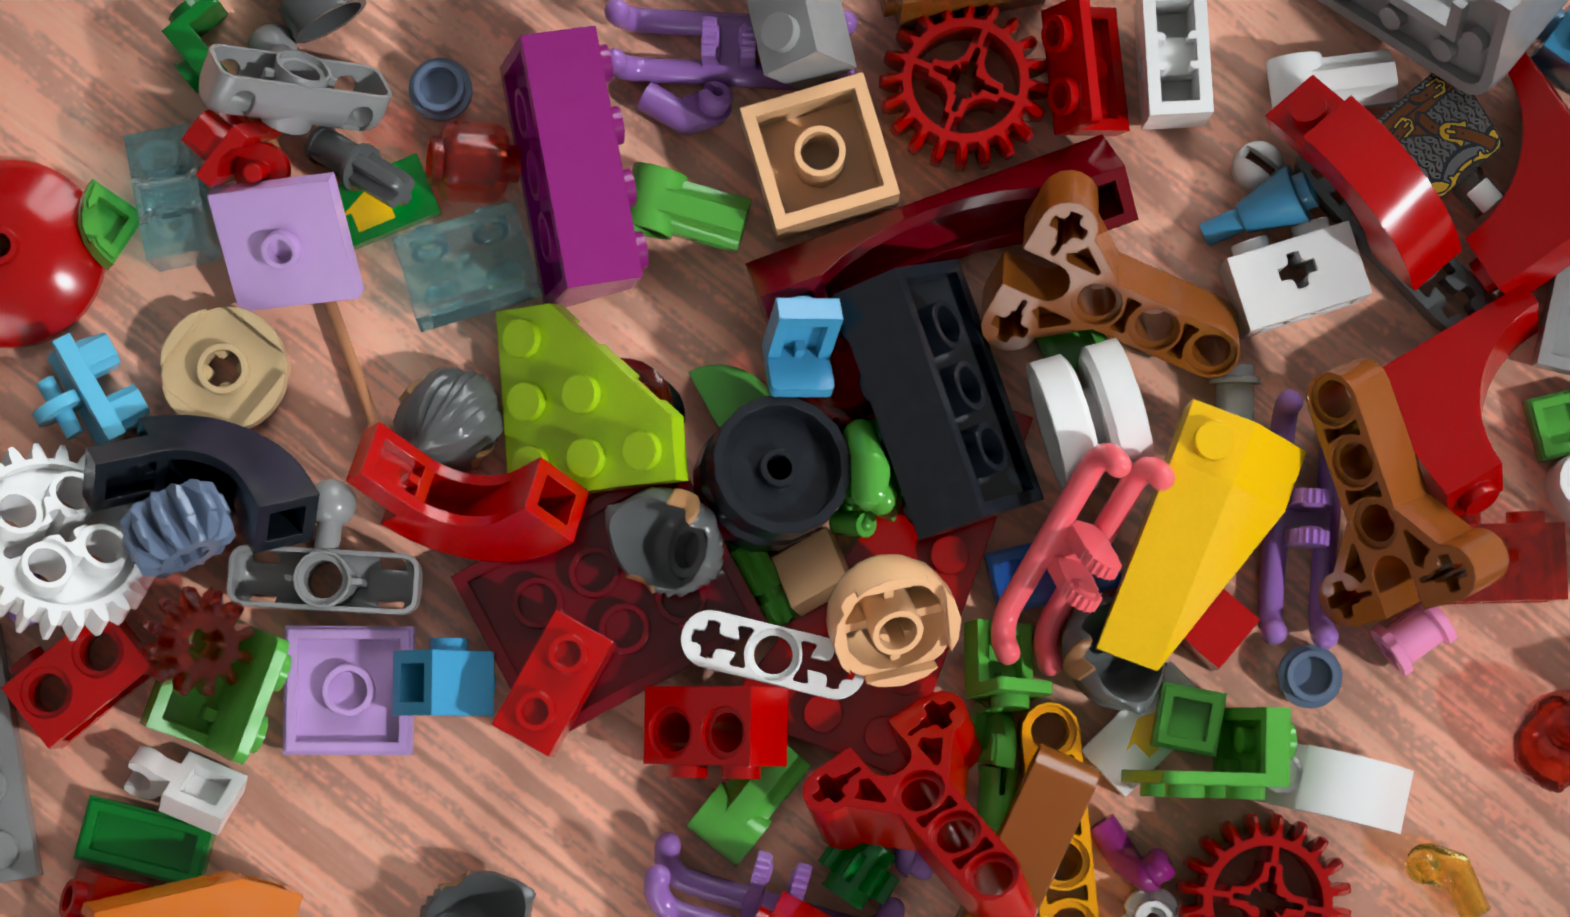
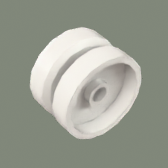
(1083, 415)

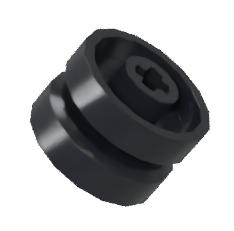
(806, 466)

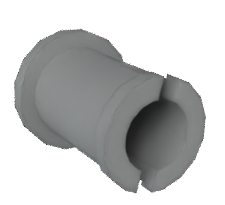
(1236, 390)

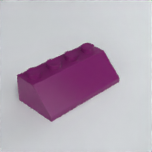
(573, 166)

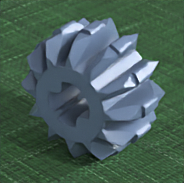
(177, 528)

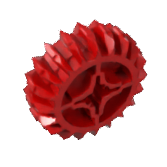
(945, 138)
(1265, 870)

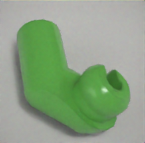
(869, 469)

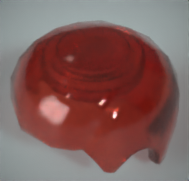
(1543, 741)

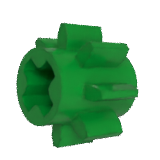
(859, 873)

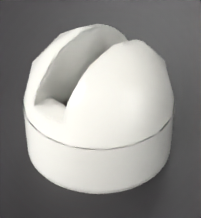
(1247, 173)

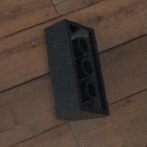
(937, 397)

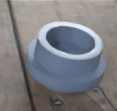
(440, 89)
(1309, 676)

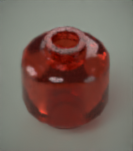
(472, 161)

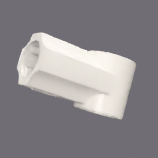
(1364, 75)

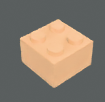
(819, 157)

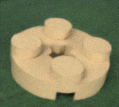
(220, 333)

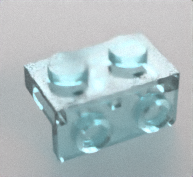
(467, 266)

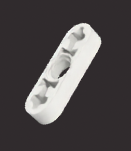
(730, 629)

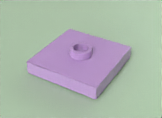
(286, 242)
(344, 691)

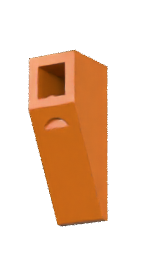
(208, 895)

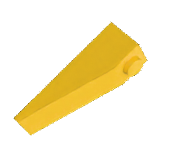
(1200, 531)

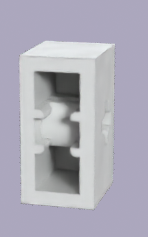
(1173, 63)
(1332, 278)

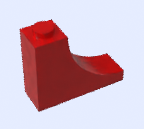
(1530, 228)
(1443, 398)

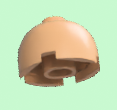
(891, 620)

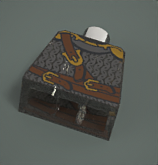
(1448, 140)

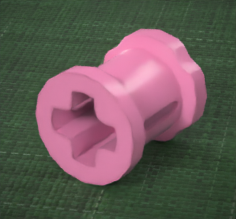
(1413, 636)

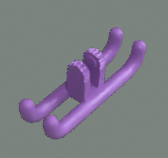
(726, 47)
(1307, 523)
(748, 898)

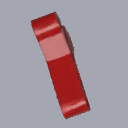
(924, 808)

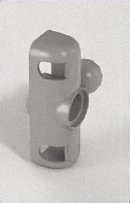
(291, 86)
(362, 573)

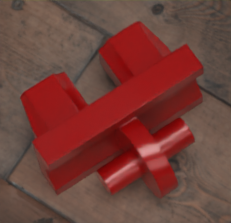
(235, 149)

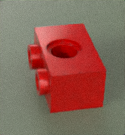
(554, 684)

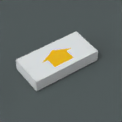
(1126, 740)

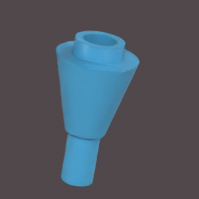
(1276, 203)

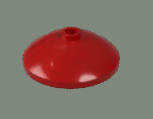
(48, 271)

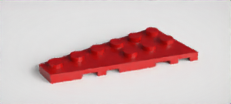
(864, 716)

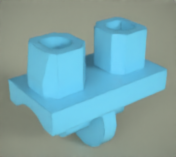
(77, 368)

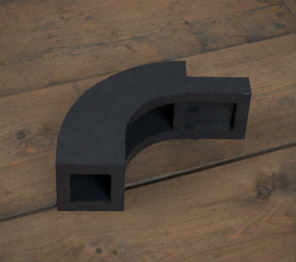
(261, 482)

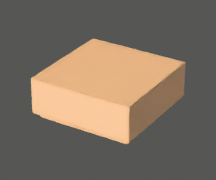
(811, 570)

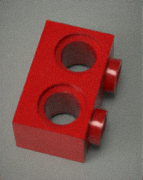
(89, 690)
(715, 727)

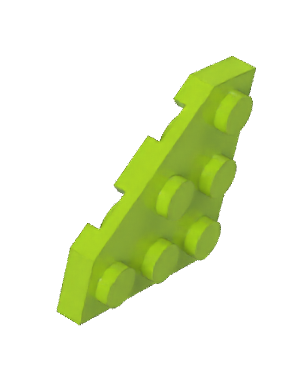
(582, 406)

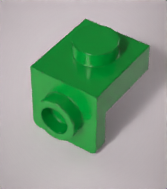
(187, 26)

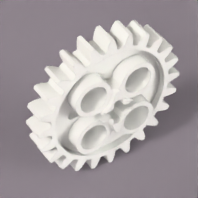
(78, 585)

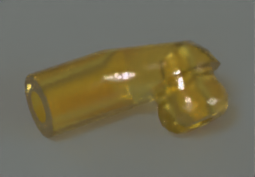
(1449, 871)

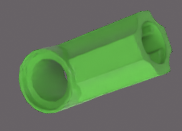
(678, 208)
(741, 809)

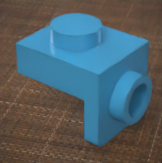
(800, 346)

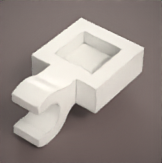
(192, 791)

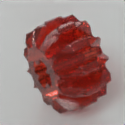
(173, 634)

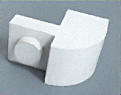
(1345, 788)

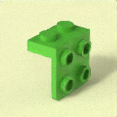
(232, 718)
(1250, 756)

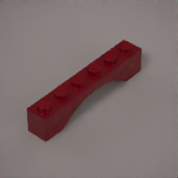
(939, 227)

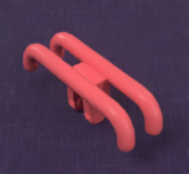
(1073, 552)

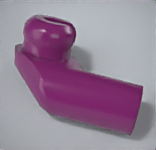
(1126, 860)

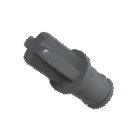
(359, 166)

